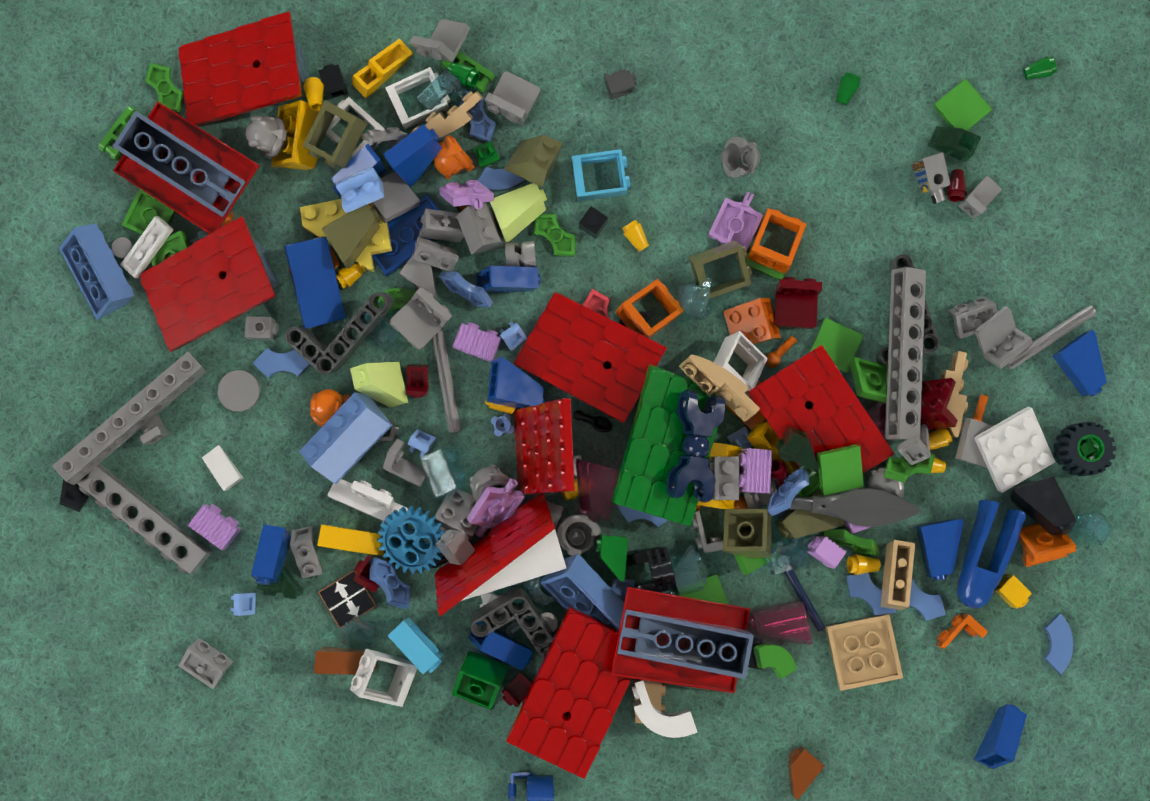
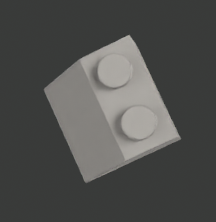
(480, 229)

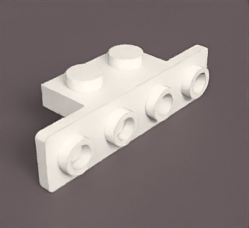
(364, 498)

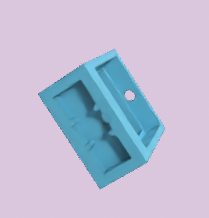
(579, 160)
(416, 646)

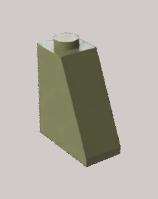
(352, 233)
(803, 522)

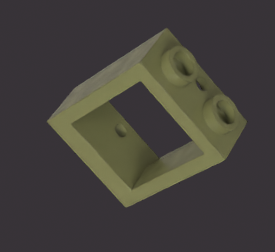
(347, 142)
(701, 258)

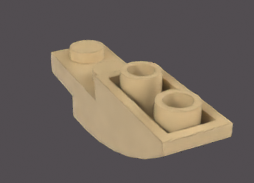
(456, 117)
(716, 379)
(957, 403)

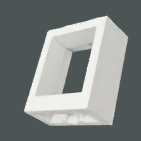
(409, 83)
(347, 105)
(752, 356)
(400, 683)

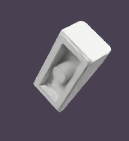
(222, 468)

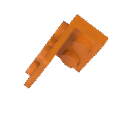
(753, 320)

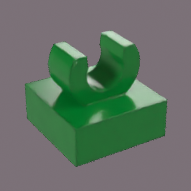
(486, 154)

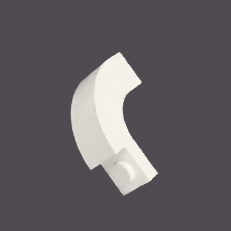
(665, 724)

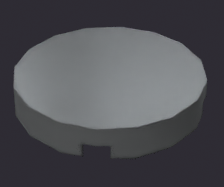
(239, 391)

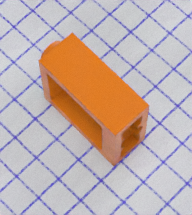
(769, 257)
(636, 322)

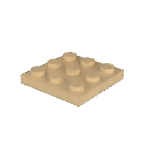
(864, 652)

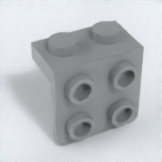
(444, 42)
(512, 98)
(420, 318)
(1001, 339)
(454, 513)

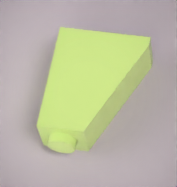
(518, 209)
(380, 382)

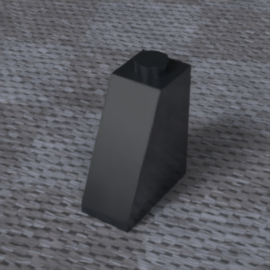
(1045, 505)

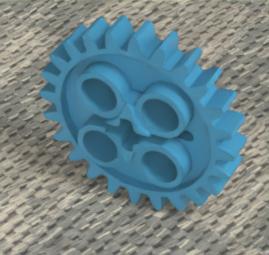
(399, 551)

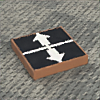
(347, 599)

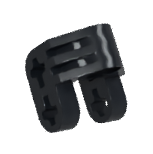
(660, 569)

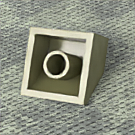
(535, 159)
(748, 532)

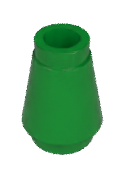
(1042, 68)
(467, 75)
(848, 85)

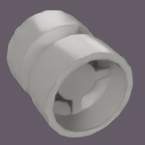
(520, 255)

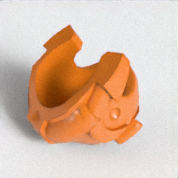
(452, 158)
(325, 405)

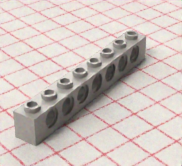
(905, 354)
(129, 419)
(196, 552)

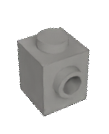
(261, 328)
(455, 546)

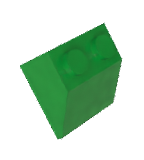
(614, 553)
(479, 680)

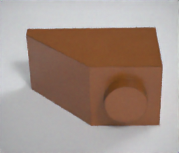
(802, 770)

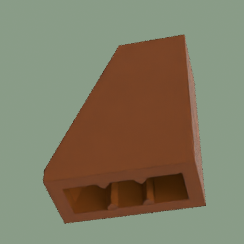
(338, 660)

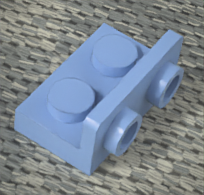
(360, 189)

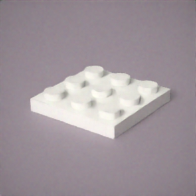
(1014, 449)

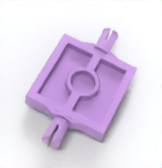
(471, 193)
(736, 222)
(495, 506)

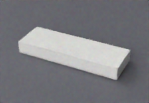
(146, 247)

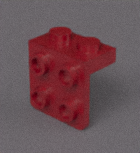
(797, 303)
(934, 403)

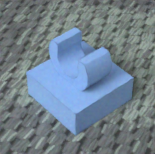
(513, 336)
(740, 439)
(421, 441)
(243, 604)

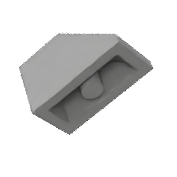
(420, 275)

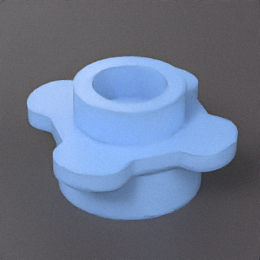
(508, 428)

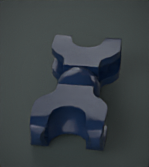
(695, 446)

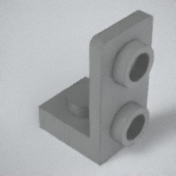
(392, 134)
(980, 197)
(153, 431)
(916, 449)
(401, 467)
(715, 544)
(304, 552)

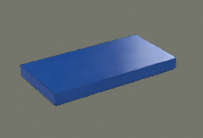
(403, 235)
(314, 282)

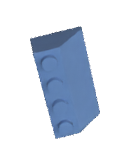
(96, 270)
(346, 437)
(584, 591)

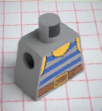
(932, 169)

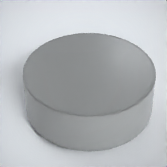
(121, 247)

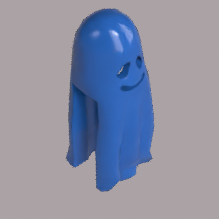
(978, 584)

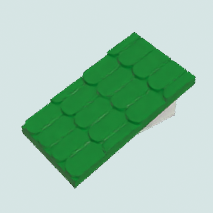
(656, 449)

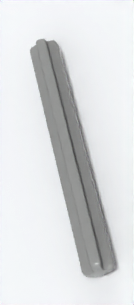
(1053, 335)
(446, 382)

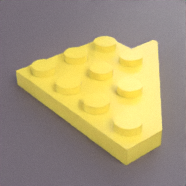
(320, 215)

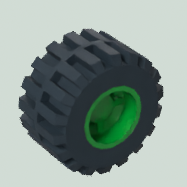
(1084, 449)

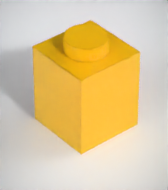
(1013, 591)

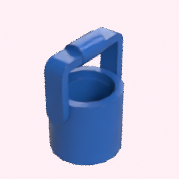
(538, 786)

